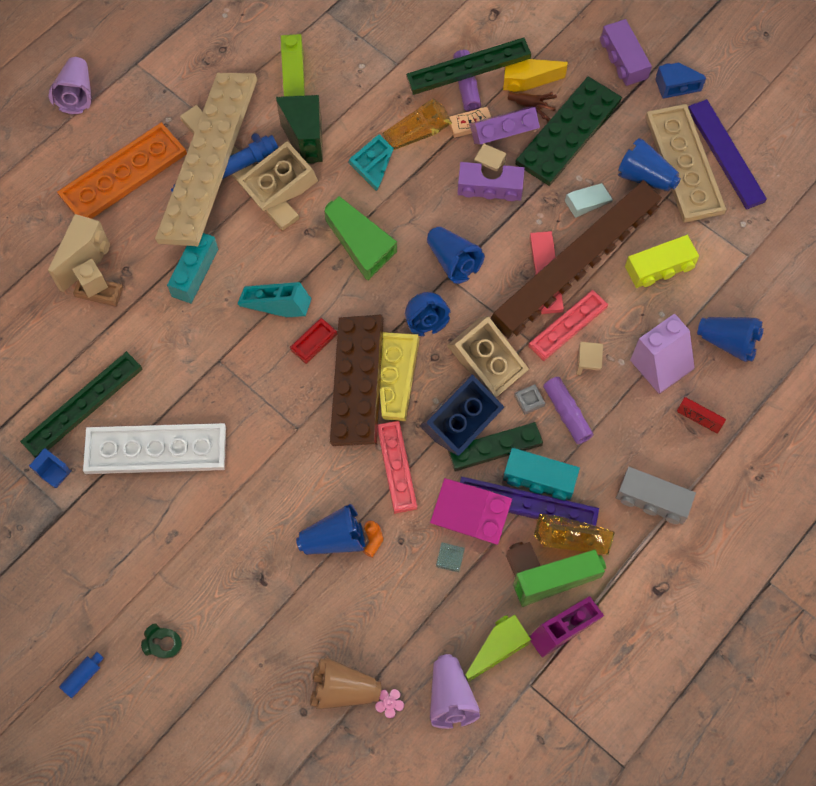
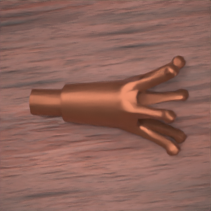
(536, 101)

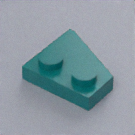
(372, 160)

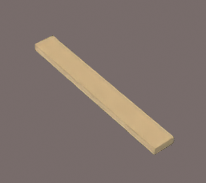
(282, 213)

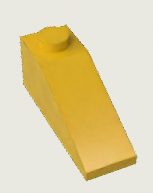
(532, 74)

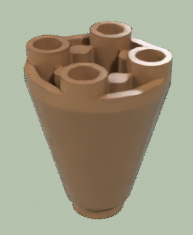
(342, 686)

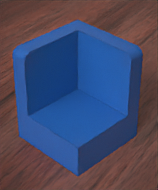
(50, 468)

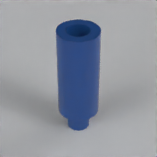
(81, 675)

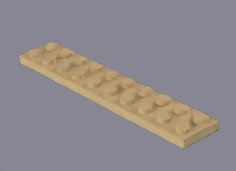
(206, 160)

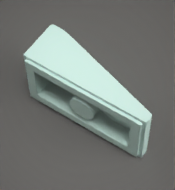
(587, 199)

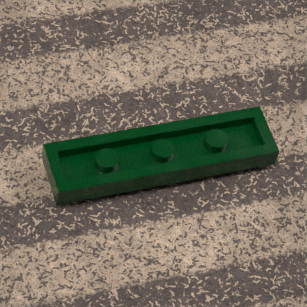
(497, 446)

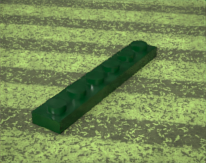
(468, 66)
(82, 404)

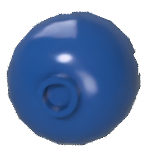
(426, 313)

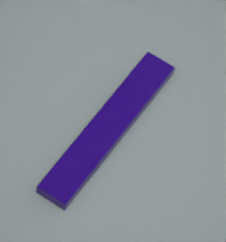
(727, 154)
(533, 504)

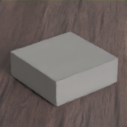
(529, 399)

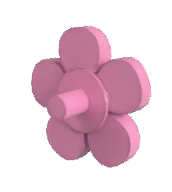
(389, 703)

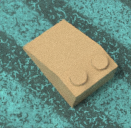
(278, 177)
(82, 242)
(488, 355)

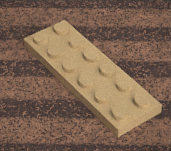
(681, 147)

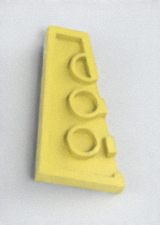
(397, 373)

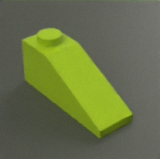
(292, 65)
(503, 641)

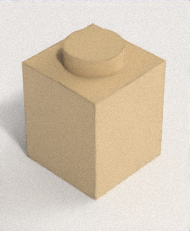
(90, 278)

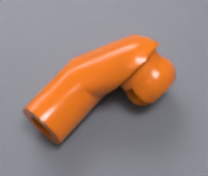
(374, 536)

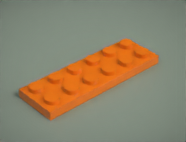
(122, 172)

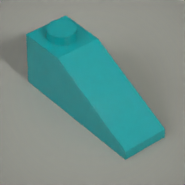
(277, 299)

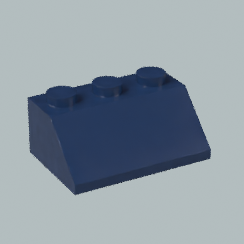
(462, 415)

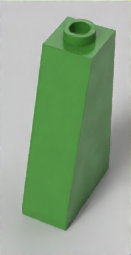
(361, 238)
(558, 577)

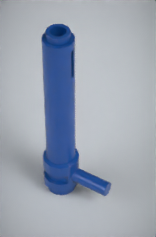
(253, 153)

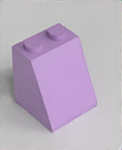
(664, 354)

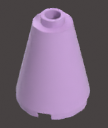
(72, 87)
(451, 695)

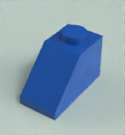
(678, 80)

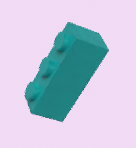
(192, 269)
(541, 474)

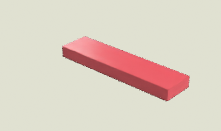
(543, 253)
(568, 325)
(397, 467)

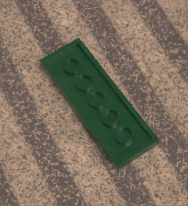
(568, 131)

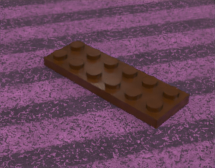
(357, 380)

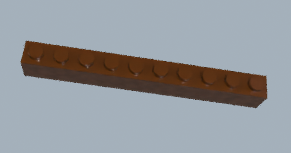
(575, 259)

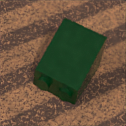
(302, 124)

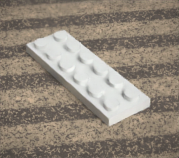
(155, 448)

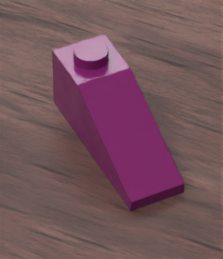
(565, 626)

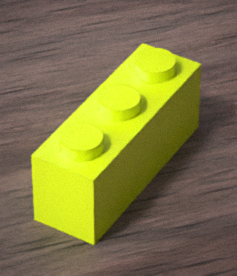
(662, 261)

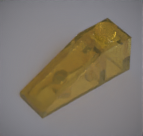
(418, 125)
(572, 535)

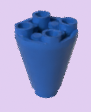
(733, 335)

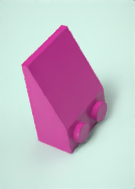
(471, 511)

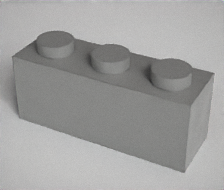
(655, 496)

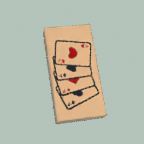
(461, 122)

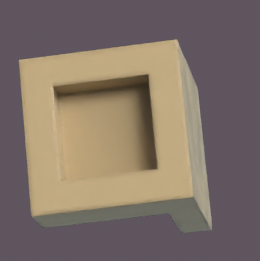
(490, 158)
(589, 356)

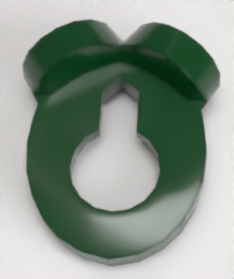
(154, 632)

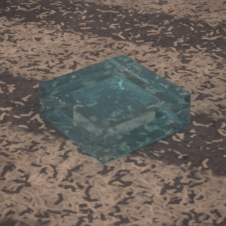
(450, 557)

